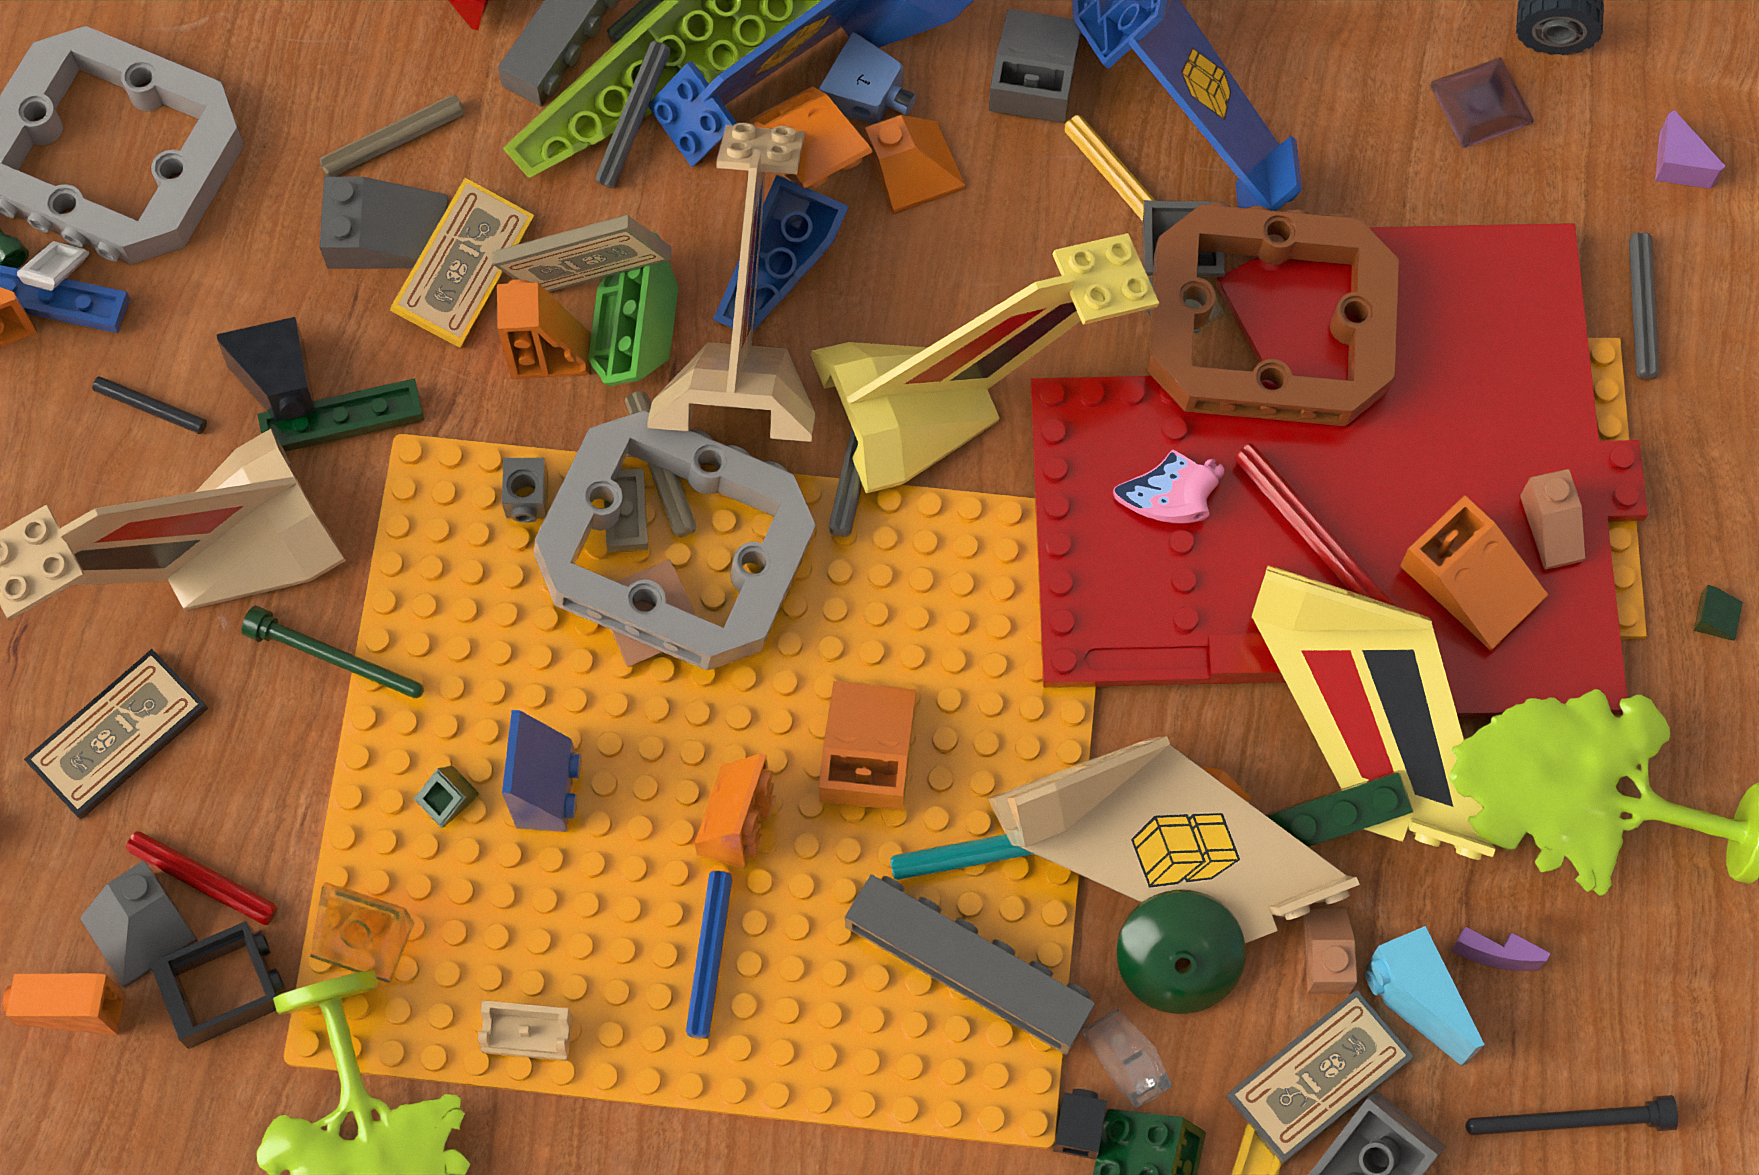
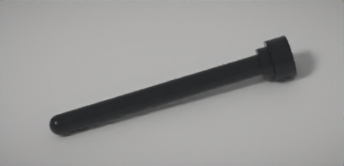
(1657, 1113)

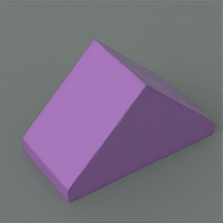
(1684, 156)

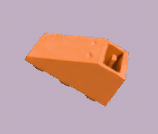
(829, 137)
(1474, 573)
(867, 746)
(735, 812)

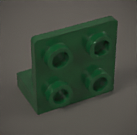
(1148, 1145)

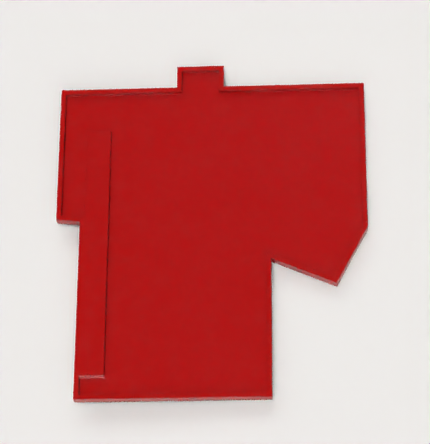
(1479, 403)

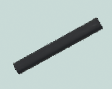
(149, 405)

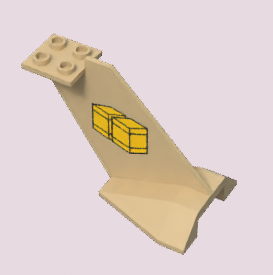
(1162, 824)

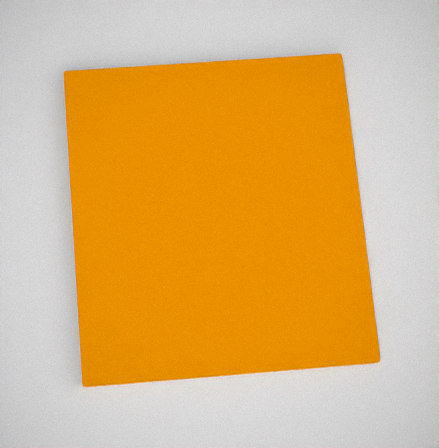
(610, 913)

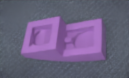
(1514, 954)

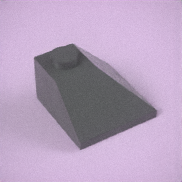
(136, 923)

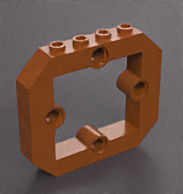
(1306, 238)

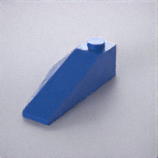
(794, 235)

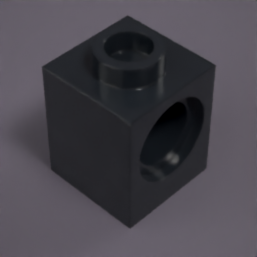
(1080, 1124)

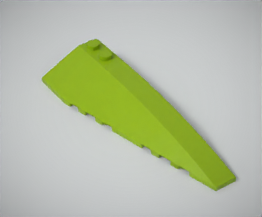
(699, 31)

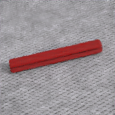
(201, 878)

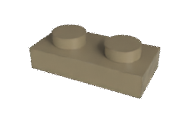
(631, 528)

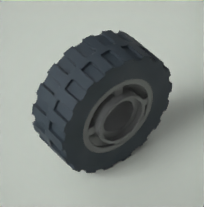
(1559, 25)

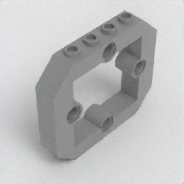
(177, 203)
(665, 627)

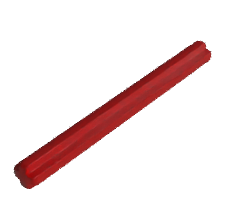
(1308, 524)

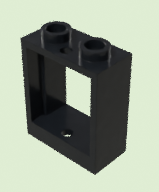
(172, 965)

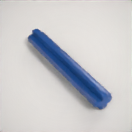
(709, 955)

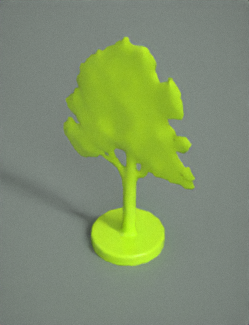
(1556, 777)
(401, 1143)

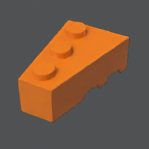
(539, 333)

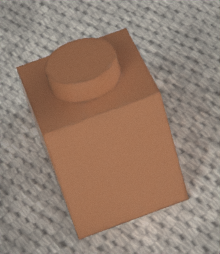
(1555, 518)
(1329, 952)

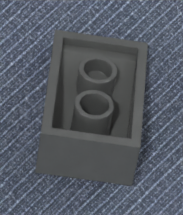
(376, 223)
(1380, 1142)

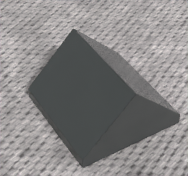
(1157, 219)

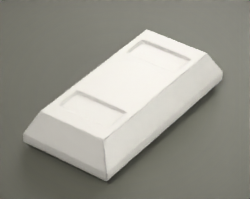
(52, 265)

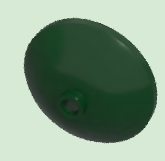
(1178, 927)

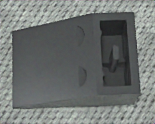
(1034, 66)

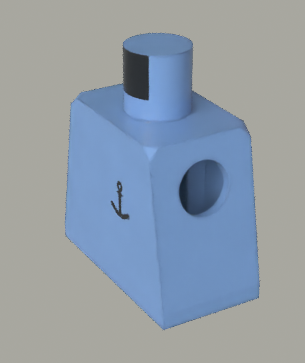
(867, 82)

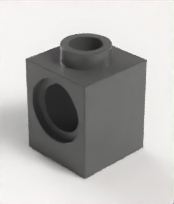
(520, 474)

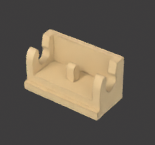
(525, 1030)

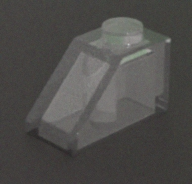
(1128, 1058)

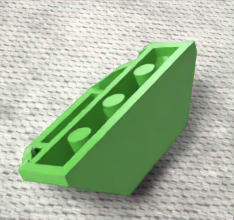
(633, 323)

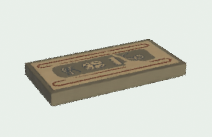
(583, 254)

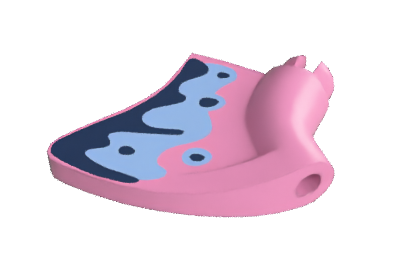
(1173, 490)

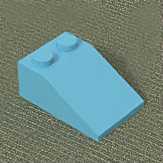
(1422, 993)

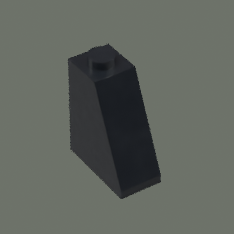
(271, 366)

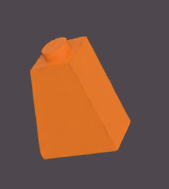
(65, 1002)

